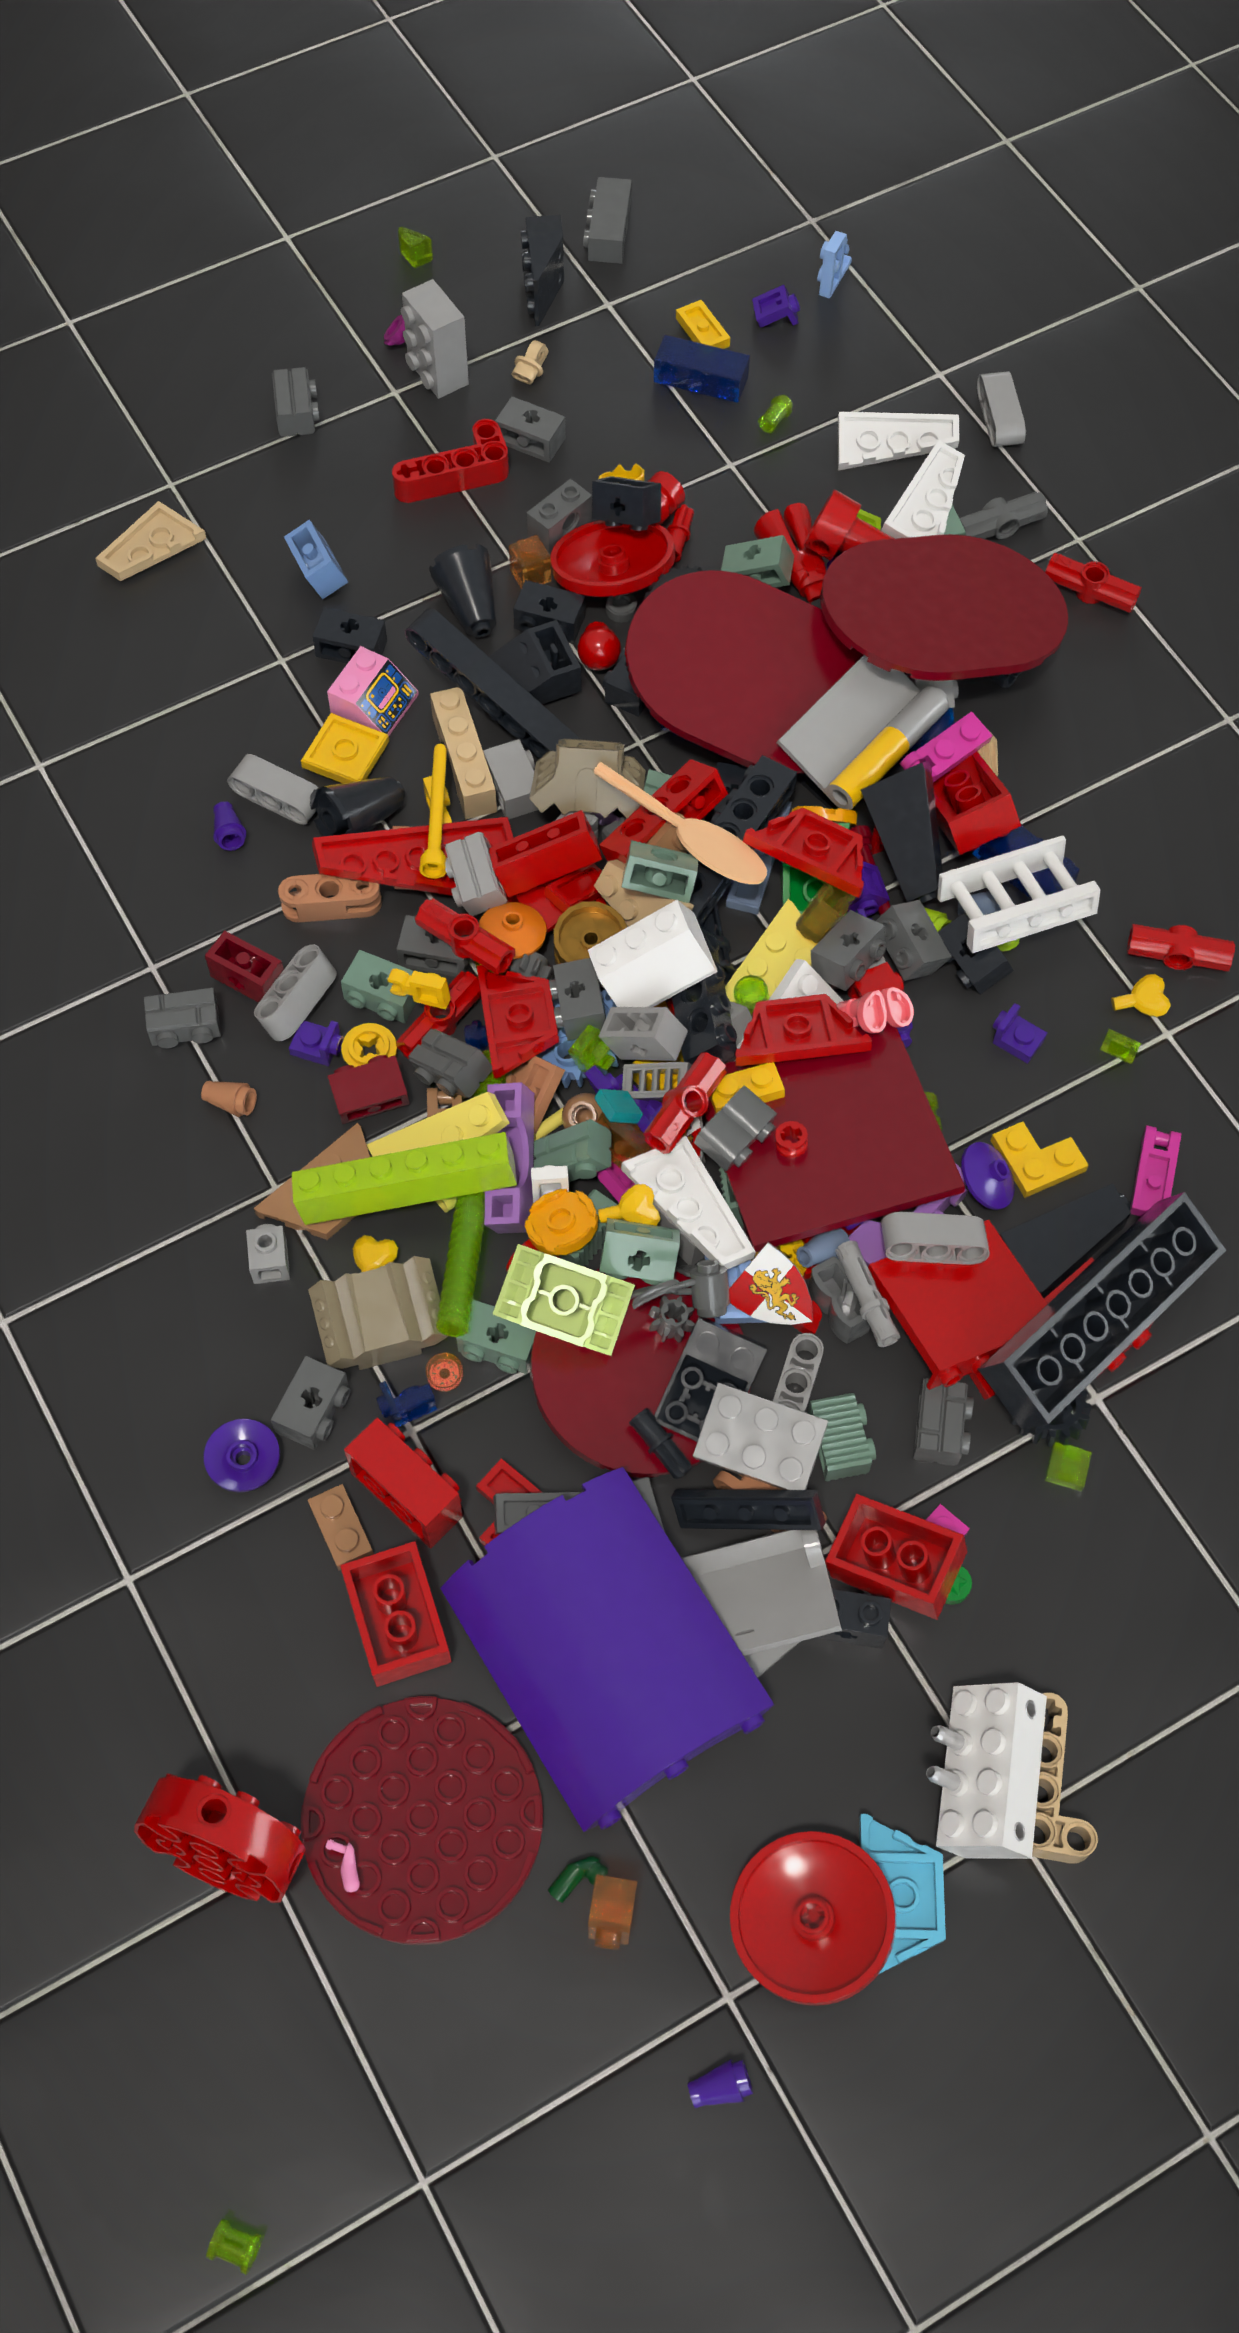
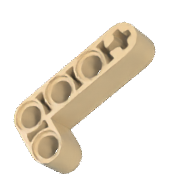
(1050, 1778)

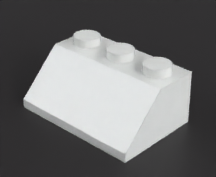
(653, 958)

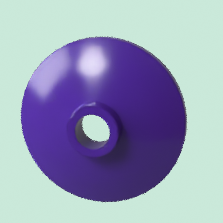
(987, 1176)
(238, 1439)

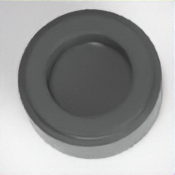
(621, 607)

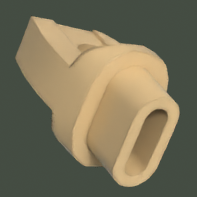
(530, 365)

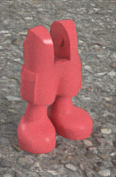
(879, 1007)

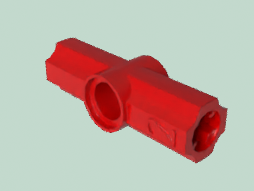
(1093, 582)
(478, 946)
(1180, 947)
(463, 992)
(674, 1116)

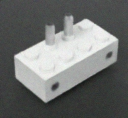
(990, 1771)

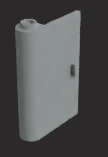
(769, 1589)

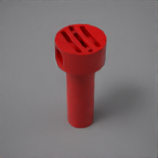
(840, 528)

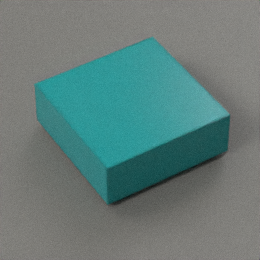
(618, 1106)

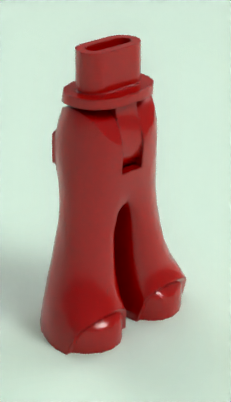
(808, 565)

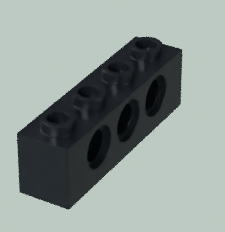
(706, 1013)

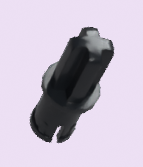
(660, 1444)

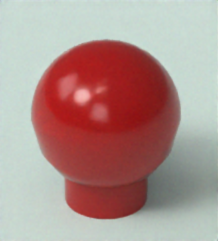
(599, 647)

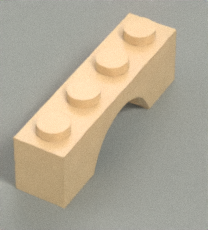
(465, 752)

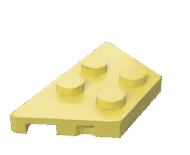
(774, 951)

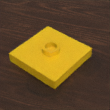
(344, 750)

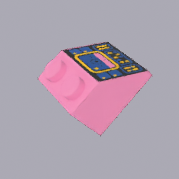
(371, 692)

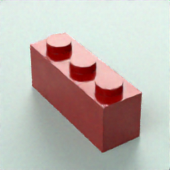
(545, 853)

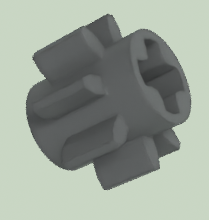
(532, 965)
(668, 1327)

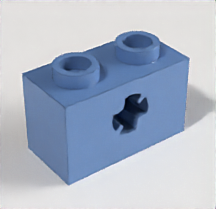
(315, 559)

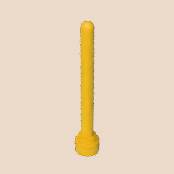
(433, 859)

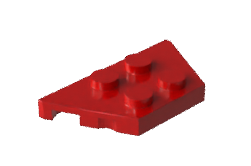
(813, 847)
(516, 1017)
(798, 1030)

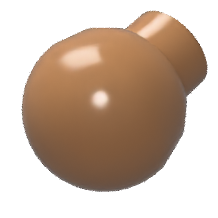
(579, 1109)

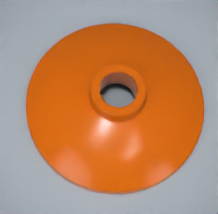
(517, 926)

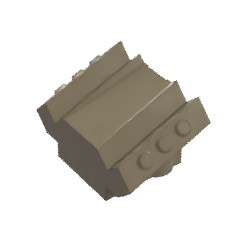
(570, 782)
(377, 1314)

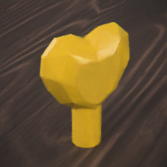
(1145, 996)
(634, 1206)
(372, 1254)

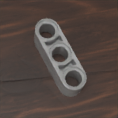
(1001, 409)
(273, 788)
(295, 992)
(935, 1238)
(800, 1372)

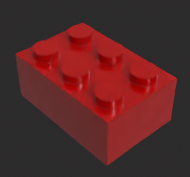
(973, 805)
(405, 1481)
(896, 1556)
(395, 1614)

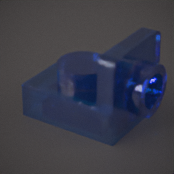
(410, 1404)

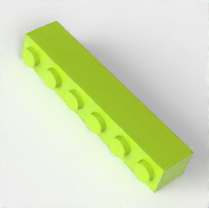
(404, 1178)

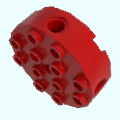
(220, 1837)

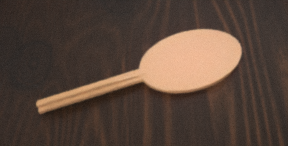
(704, 840)

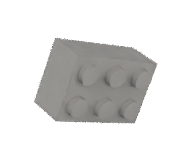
(435, 338)
(760, 1439)

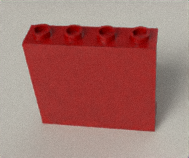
(957, 1310)

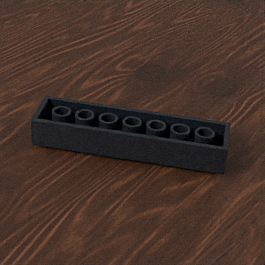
(1102, 1311)

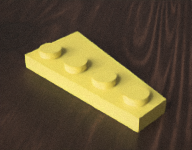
(463, 1121)

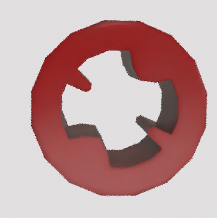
(796, 1131)

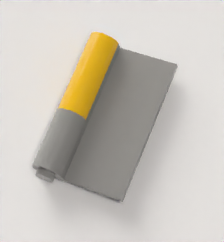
(861, 729)

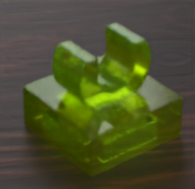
(590, 1050)
(1068, 1466)

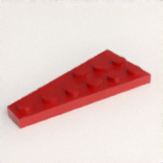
(395, 854)

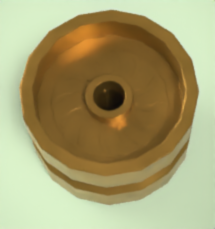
(583, 928)

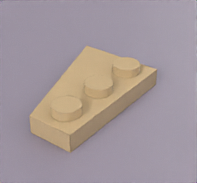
(149, 541)
(627, 902)

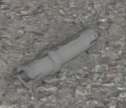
(873, 1306)

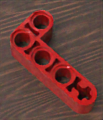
(454, 469)

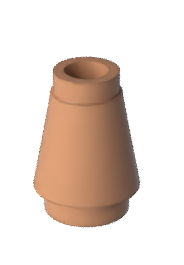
(230, 1096)

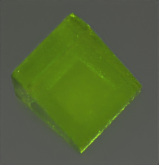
(415, 246)
(1120, 1046)

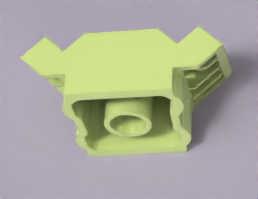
(564, 1300)

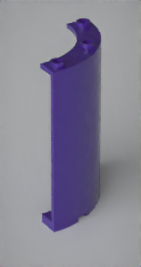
(604, 1647)

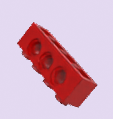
(690, 792)

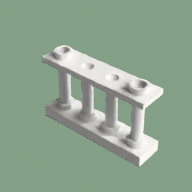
(1026, 918)

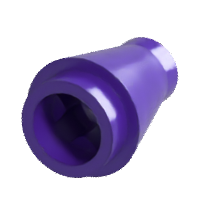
(228, 829)
(721, 2085)

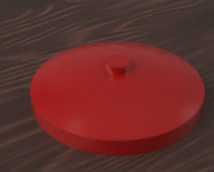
(611, 558)
(813, 1918)

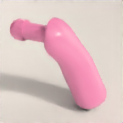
(348, 1868)

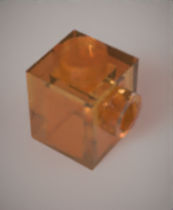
(530, 561)

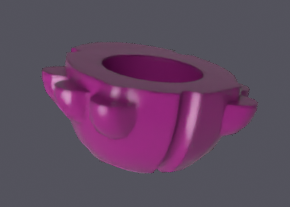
(394, 333)

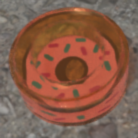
(444, 1372)

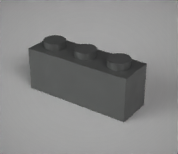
(608, 220)

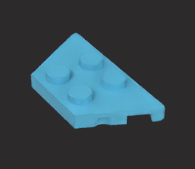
(916, 1886)

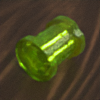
(234, 2246)

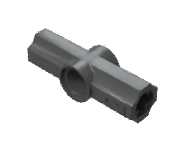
(1005, 517)

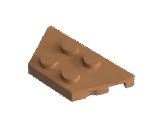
(280, 1203)

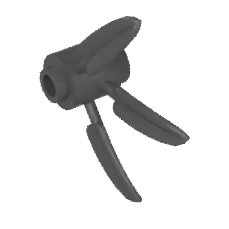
(707, 1284)

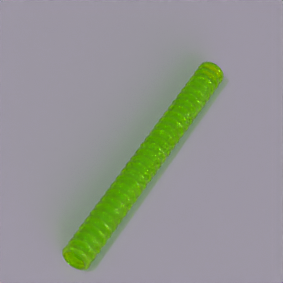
(463, 1252)

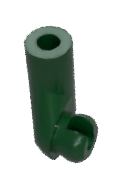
(574, 1874)

